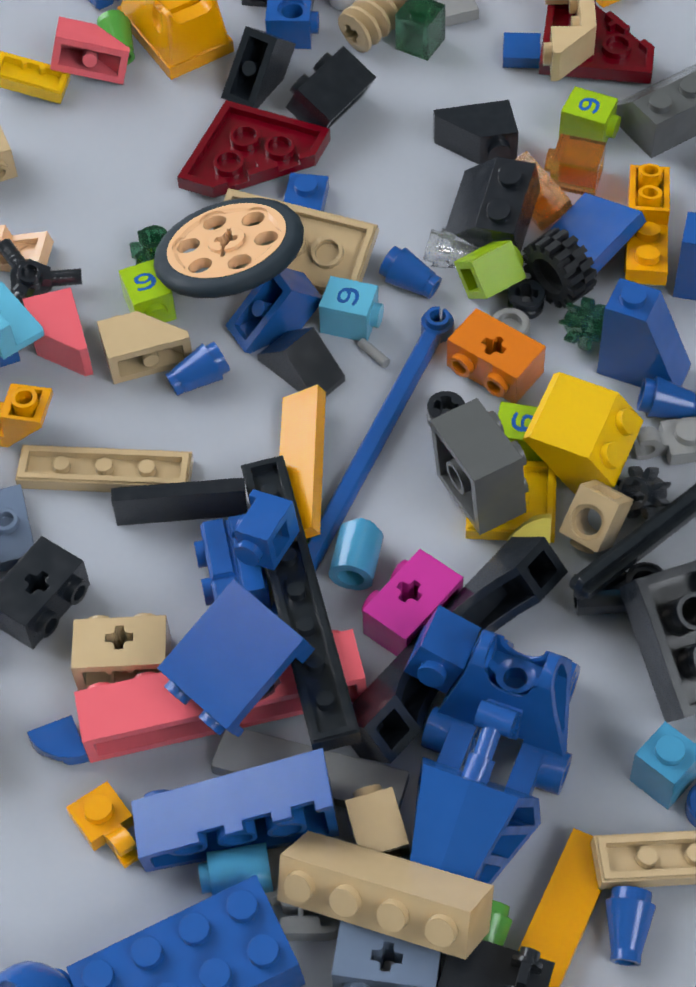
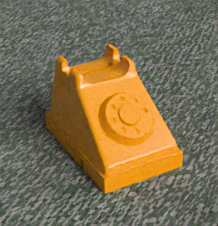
(179, 32)

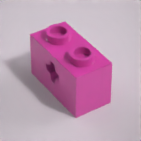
(408, 601)

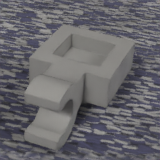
(673, 438)

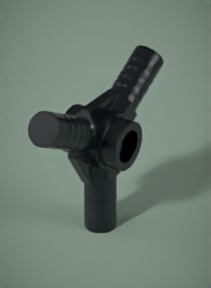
(33, 278)

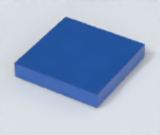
(600, 226)

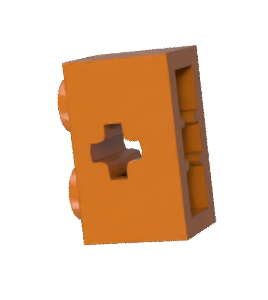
(495, 356)

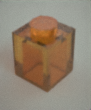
(576, 164)

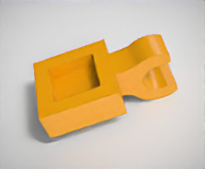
(104, 820)

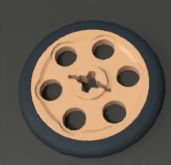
(265, 262)

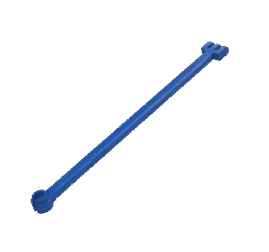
(347, 490)

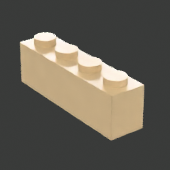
(385, 894)

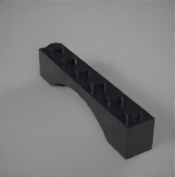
(511, 582)

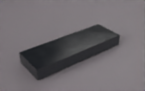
(179, 501)

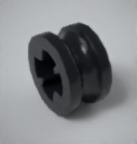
(531, 289)
(441, 401)

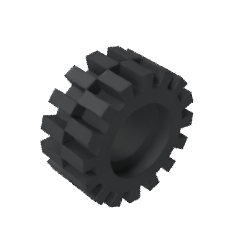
(560, 267)

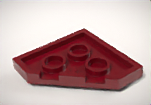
(616, 51)
(250, 148)

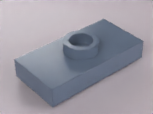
(14, 527)

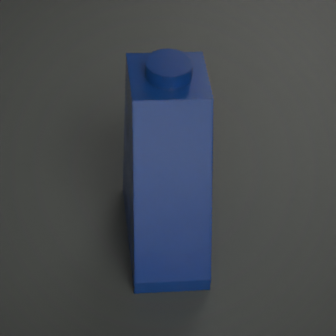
(640, 337)

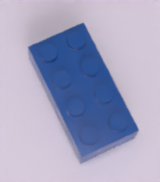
(215, 943)

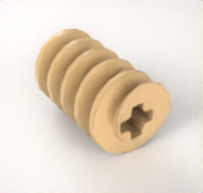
(368, 22)

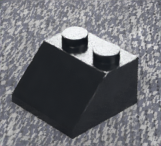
(495, 202)

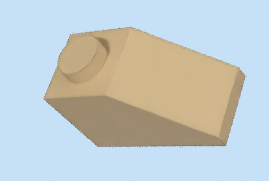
(141, 345)

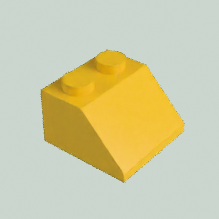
(583, 431)

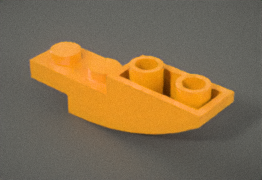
(648, 248)

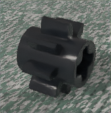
(645, 489)

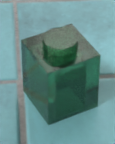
(420, 27)

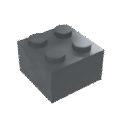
(480, 465)

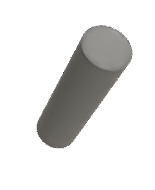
(373, 352)

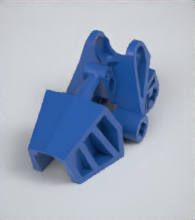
(460, 815)

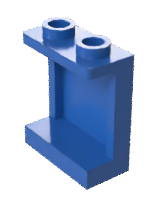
(232, 658)

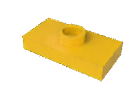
(32, 78)

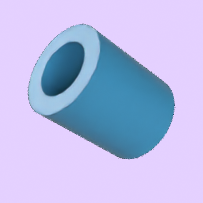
(356, 554)
(234, 865)

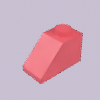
(88, 51)
(63, 332)

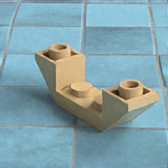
(571, 44)

